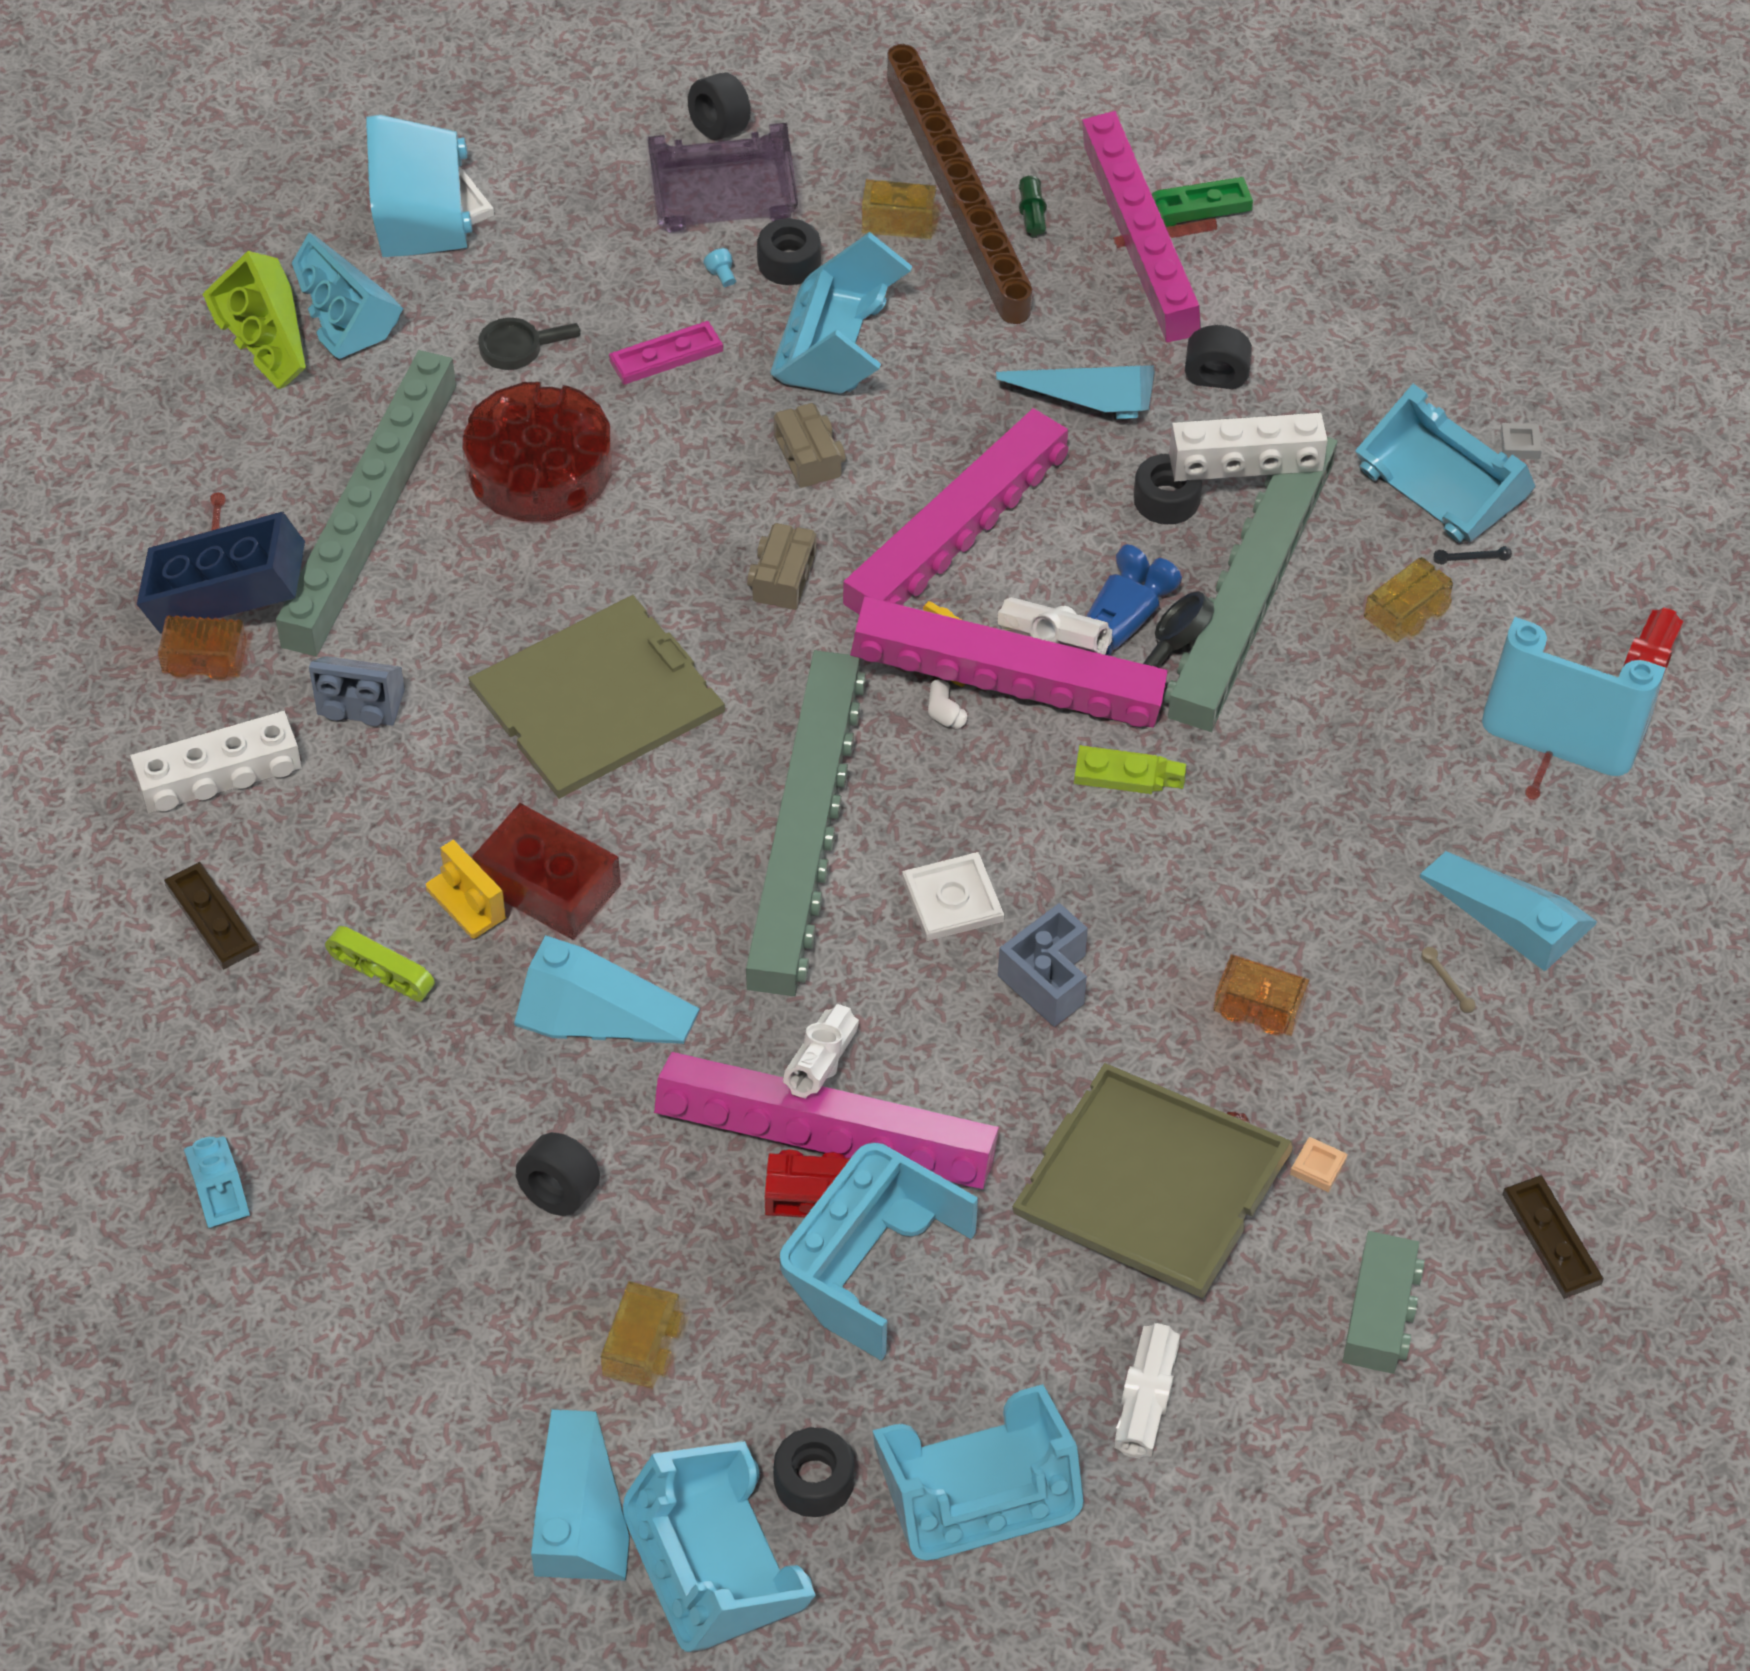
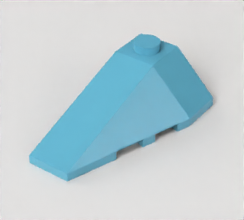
(1101, 388)

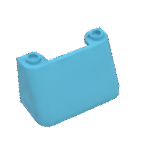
(415, 186)
(1443, 467)
(1569, 706)
(983, 1482)
(707, 1546)

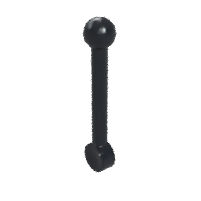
(1441, 557)

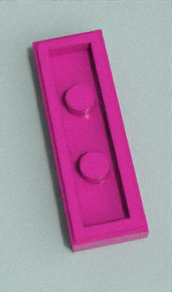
(665, 352)

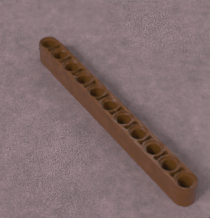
(959, 185)

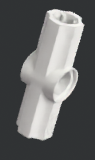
(1055, 625)
(820, 1051)
(1147, 1391)

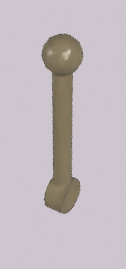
(1430, 956)

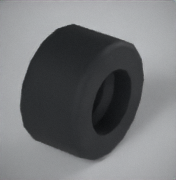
(719, 106)
(783, 266)
(1218, 357)
(1162, 505)
(557, 1174)
(813, 1498)

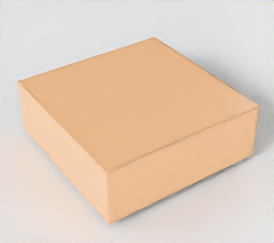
(1318, 1164)

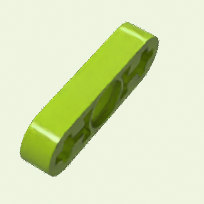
(375, 959)

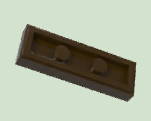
(211, 915)
(1552, 1236)

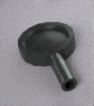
(516, 343)
(1180, 625)

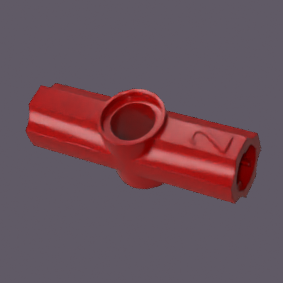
(1656, 638)

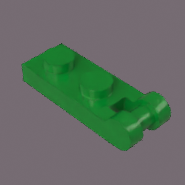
(1203, 200)

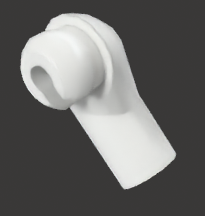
(943, 709)

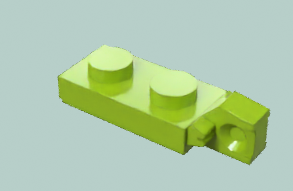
(1127, 770)

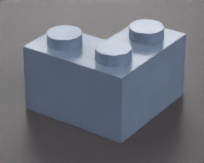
(1042, 961)

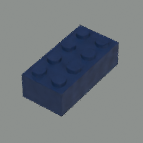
(222, 571)

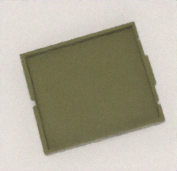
(596, 695)
(1152, 1179)

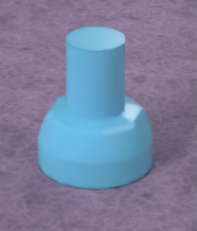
(719, 263)

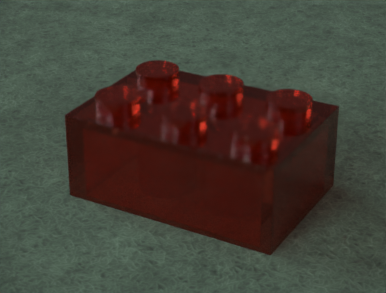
(549, 870)

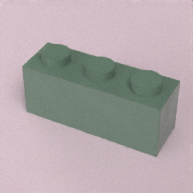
(1383, 1303)

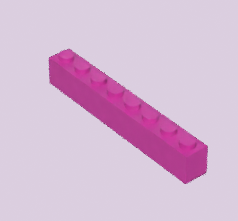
(1141, 227)
(959, 513)
(1009, 662)
(823, 1121)

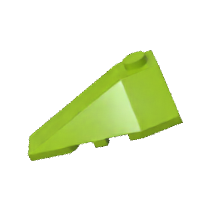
(260, 311)

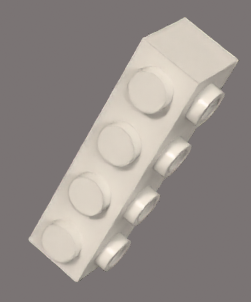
(1247, 446)
(216, 762)

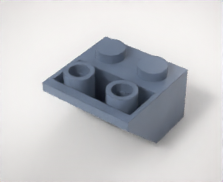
(356, 690)

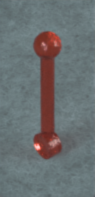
(217, 500)
(1533, 791)

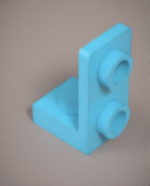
(216, 1180)

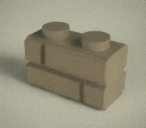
(808, 445)
(783, 566)

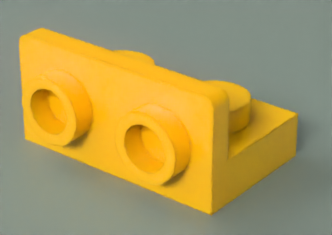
(466, 892)

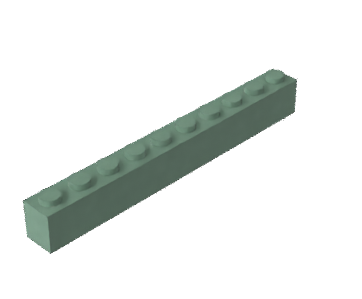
(366, 503)
(1245, 594)
(804, 825)

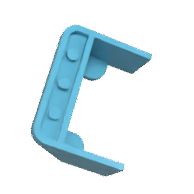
(827, 316)
(866, 1197)

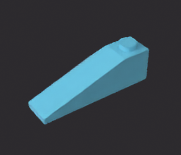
(348, 303)
(1519, 913)
(588, 996)
(578, 1507)

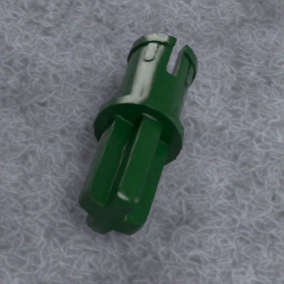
(1032, 205)

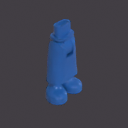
(1124, 598)

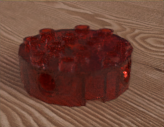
(537, 451)

